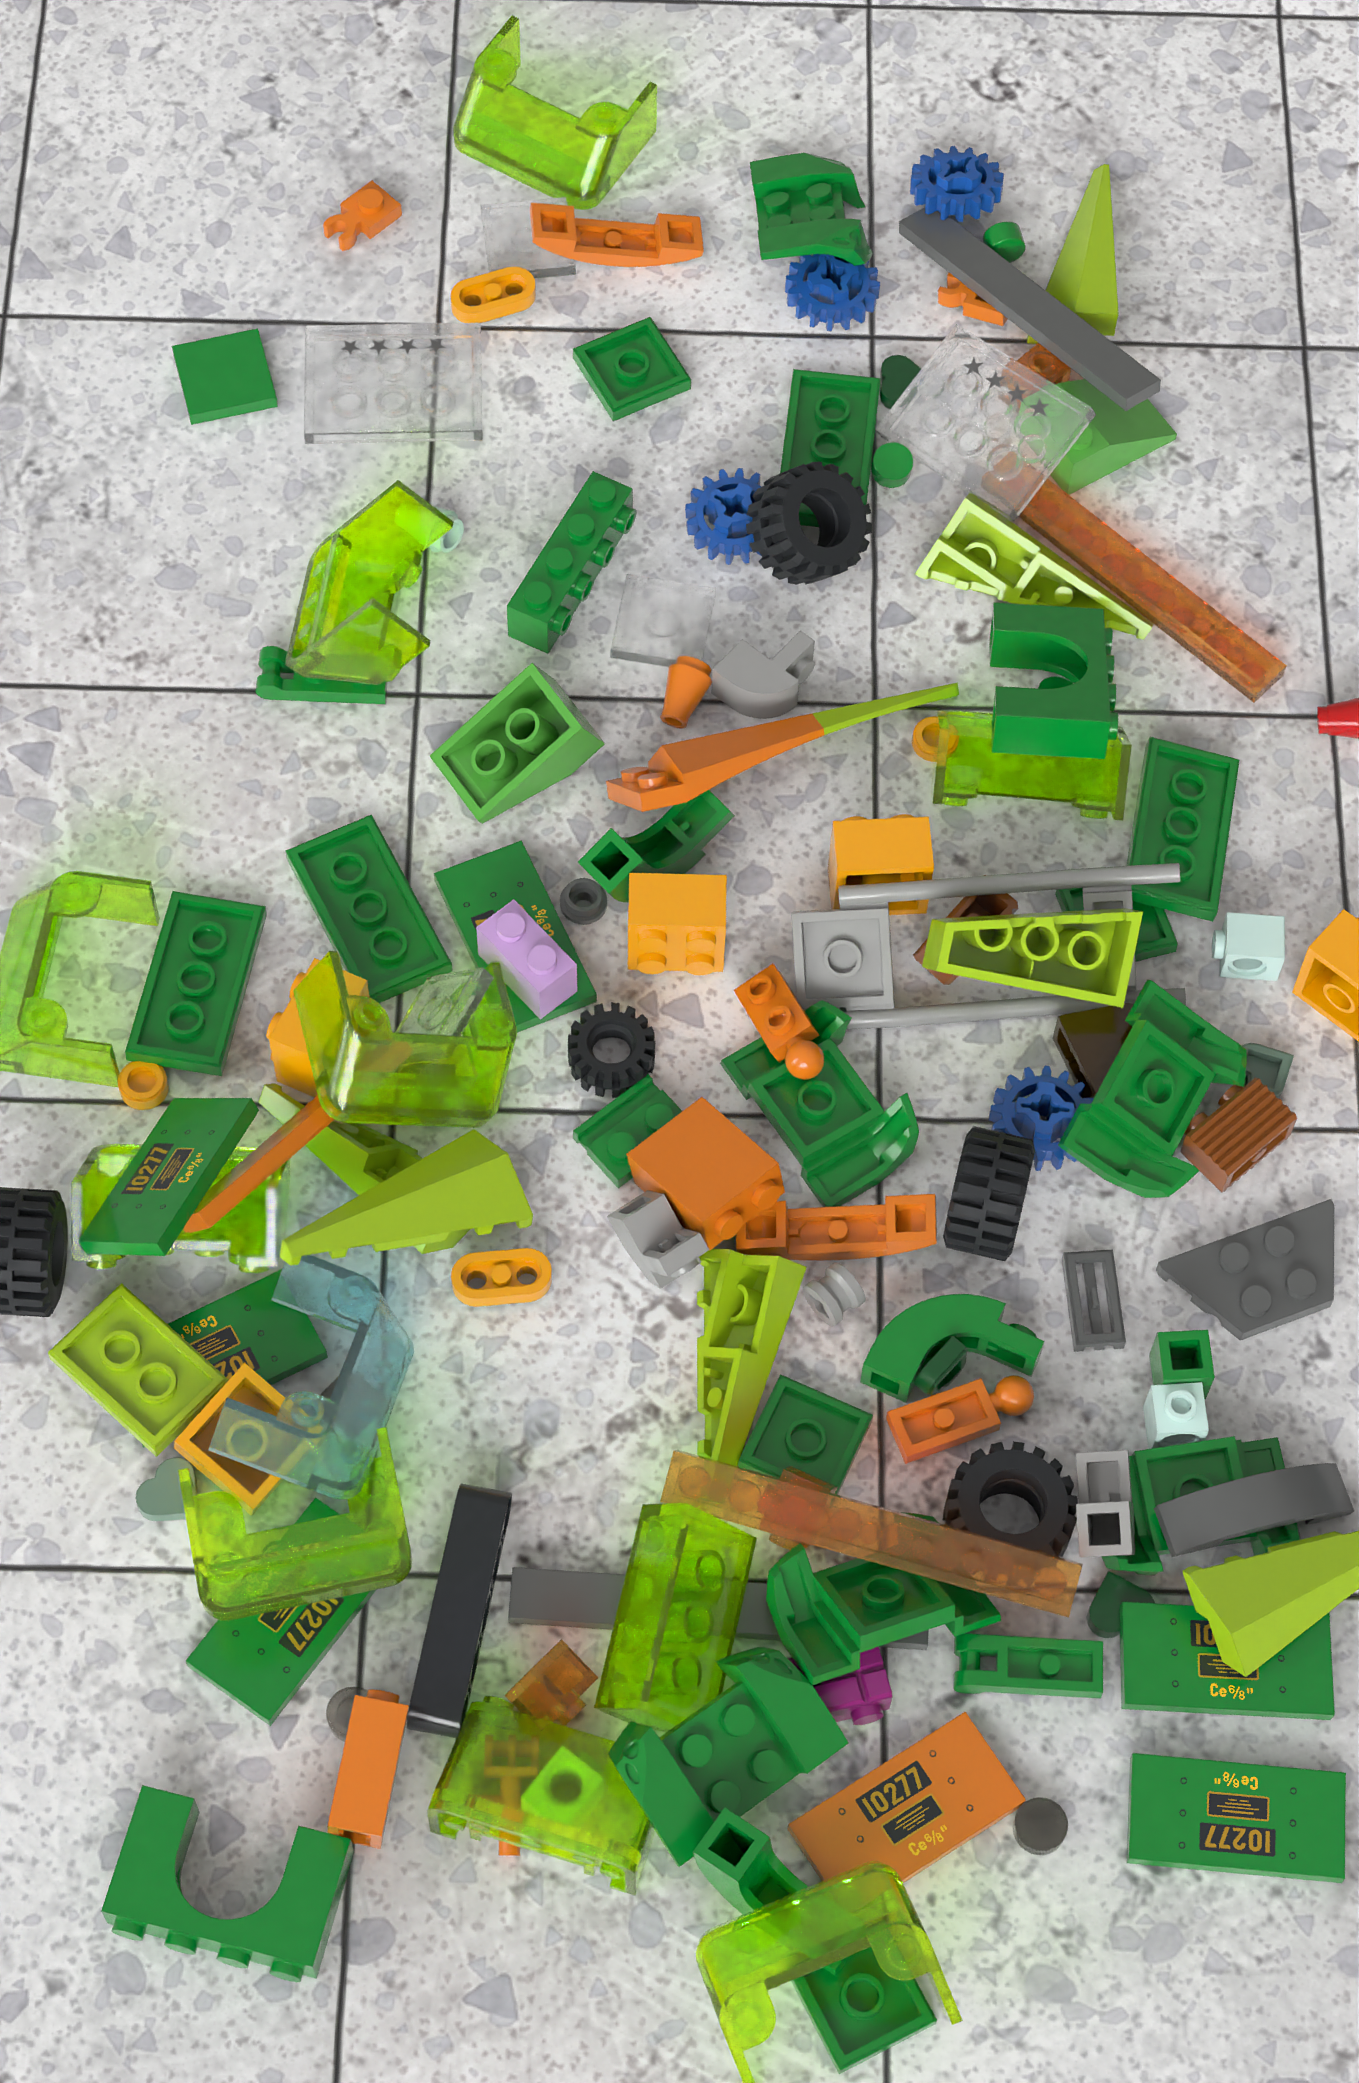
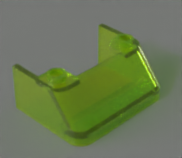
(542, 142)
(349, 590)
(973, 769)
(36, 1027)
(397, 1077)
(807, 1933)

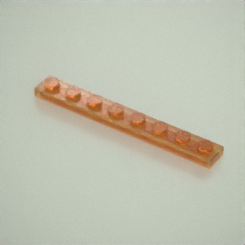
(1153, 591)
(873, 1533)

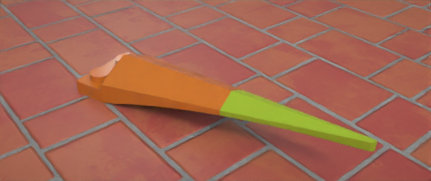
(698, 764)

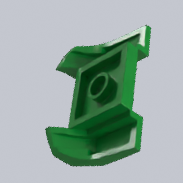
(804, 210)
(1153, 1096)
(830, 1119)
(1184, 1469)
(860, 1606)
(727, 1750)

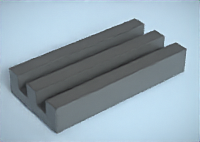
(1097, 1339)

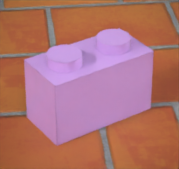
(528, 959)

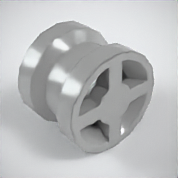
(834, 1294)

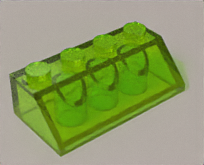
(674, 1616)

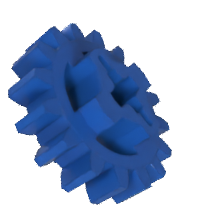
(956, 183)
(828, 289)
(726, 508)
(1048, 1098)

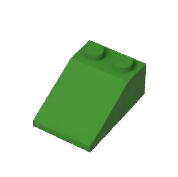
(1110, 439)
(516, 745)

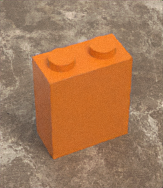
(707, 1172)
(368, 1768)

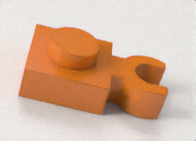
(364, 211)
(973, 305)

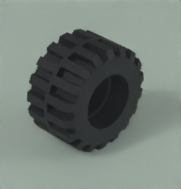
(838, 514)
(988, 1193)
(32, 1251)
(1020, 1475)

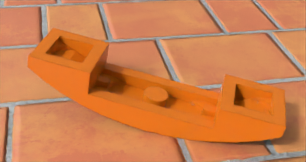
(616, 242)
(842, 1231)

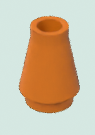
(685, 688)

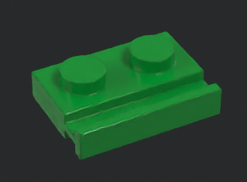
(624, 1126)

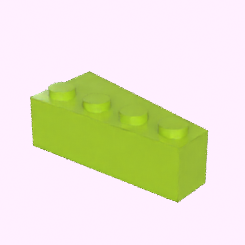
(1052, 952)

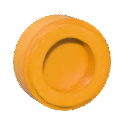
(924, 738)
(143, 1085)

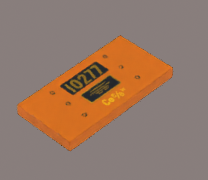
(911, 1806)

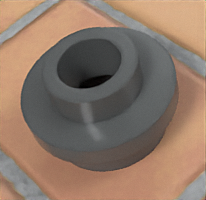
(580, 890)

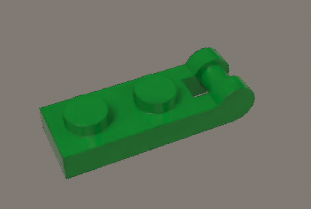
(273, 687)
(1029, 1666)

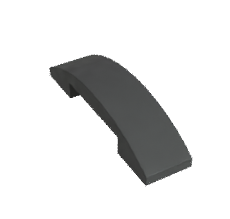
(1253, 1505)

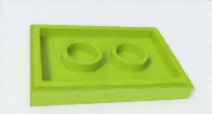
(138, 1369)

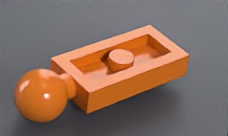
(782, 1022)
(956, 1416)

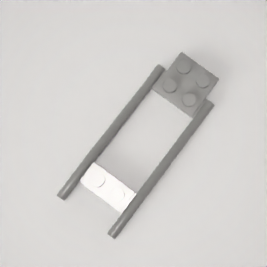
(848, 953)

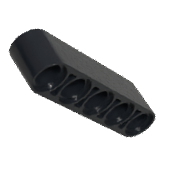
(459, 1611)

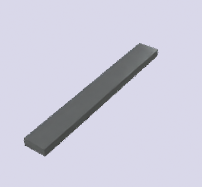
(1031, 308)
(593, 1600)

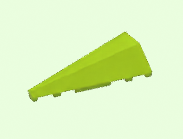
(1086, 266)
(996, 557)
(354, 1153)
(448, 1191)
(744, 1322)
(1275, 1596)

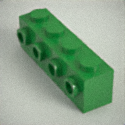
(570, 562)

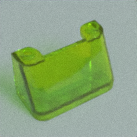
(541, 1792)

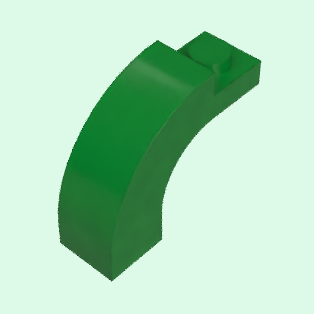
(666, 847)
(927, 1326)
(745, 1868)

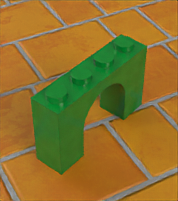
(1058, 720)
(283, 1934)

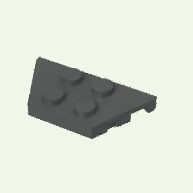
(1263, 1272)

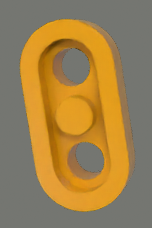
(492, 295)
(501, 1273)

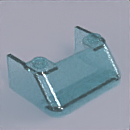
(315, 1438)

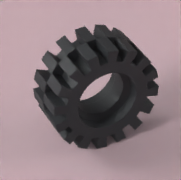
(605, 1025)

